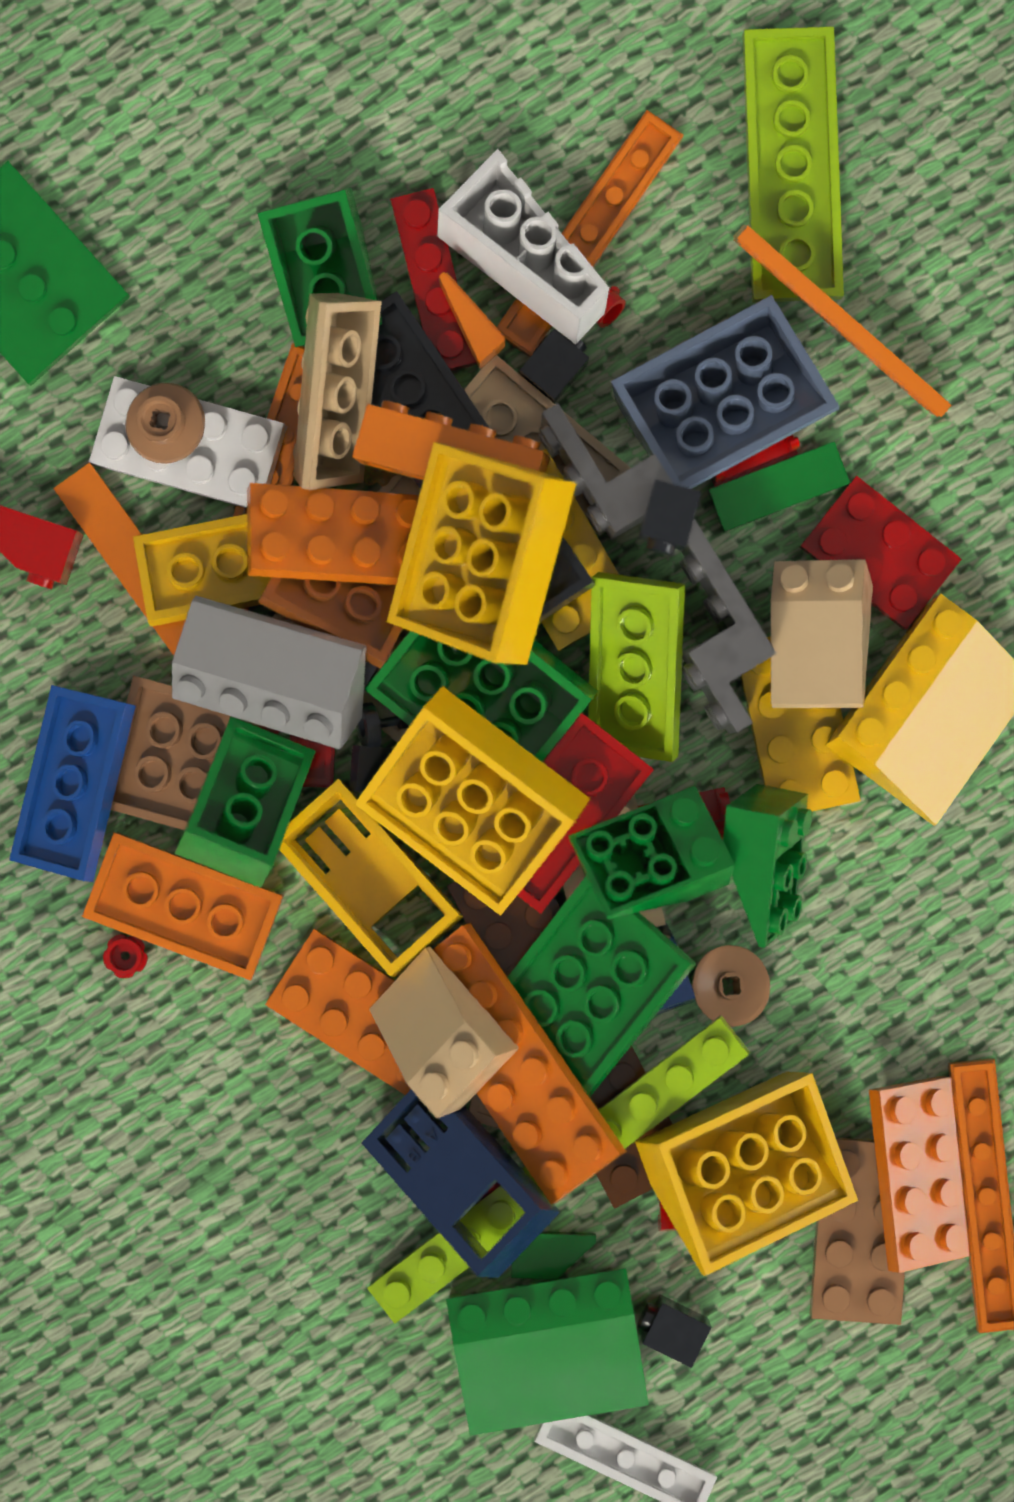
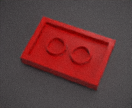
(901, 556)

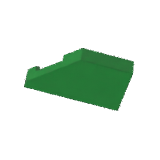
(551, 1254)

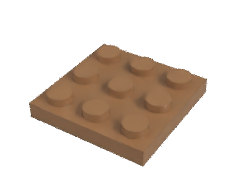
(165, 754)

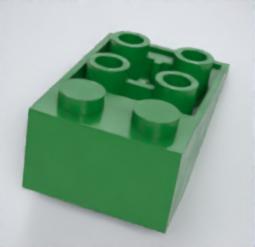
(766, 843)
(654, 855)

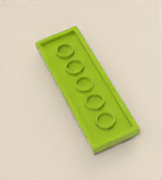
(793, 155)

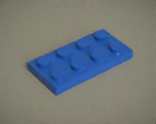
(72, 783)

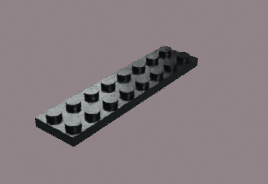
(417, 377)

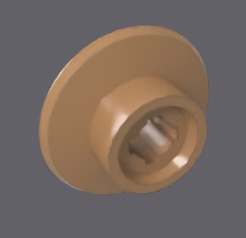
(184, 427)
(750, 991)

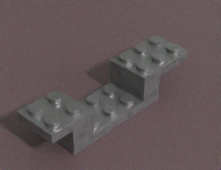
(621, 506)

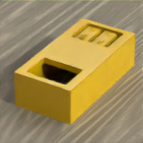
(368, 879)

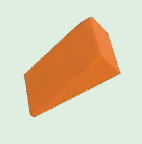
(478, 330)

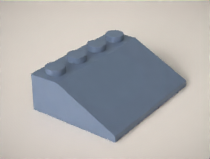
(723, 395)

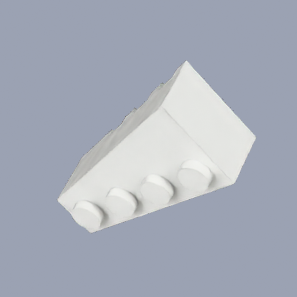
(521, 249)

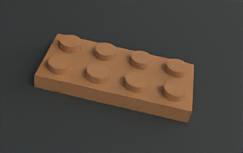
(850, 1251)

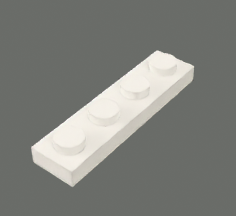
(627, 1459)

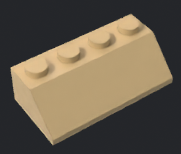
(335, 388)

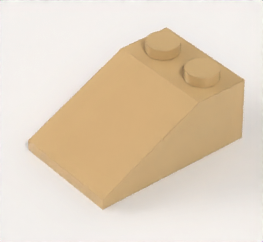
(820, 633)
(440, 1035)

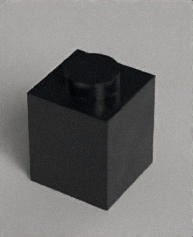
(555, 365)
(669, 517)
(673, 1330)

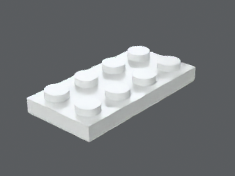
(230, 456)

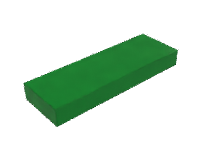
(778, 487)

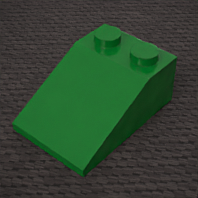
(317, 250)
(245, 802)

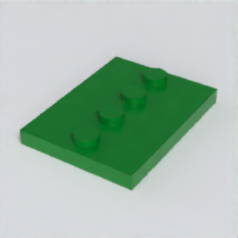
(48, 282)
(597, 982)

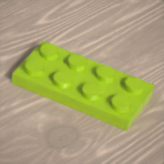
(637, 662)

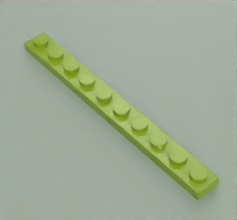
(628, 1115)

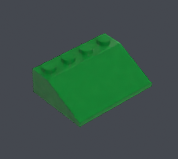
(524, 701)
(547, 1351)

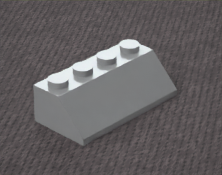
(269, 672)

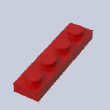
(426, 260)

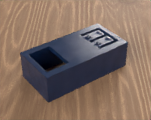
(455, 1177)

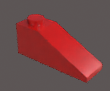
(38, 547)

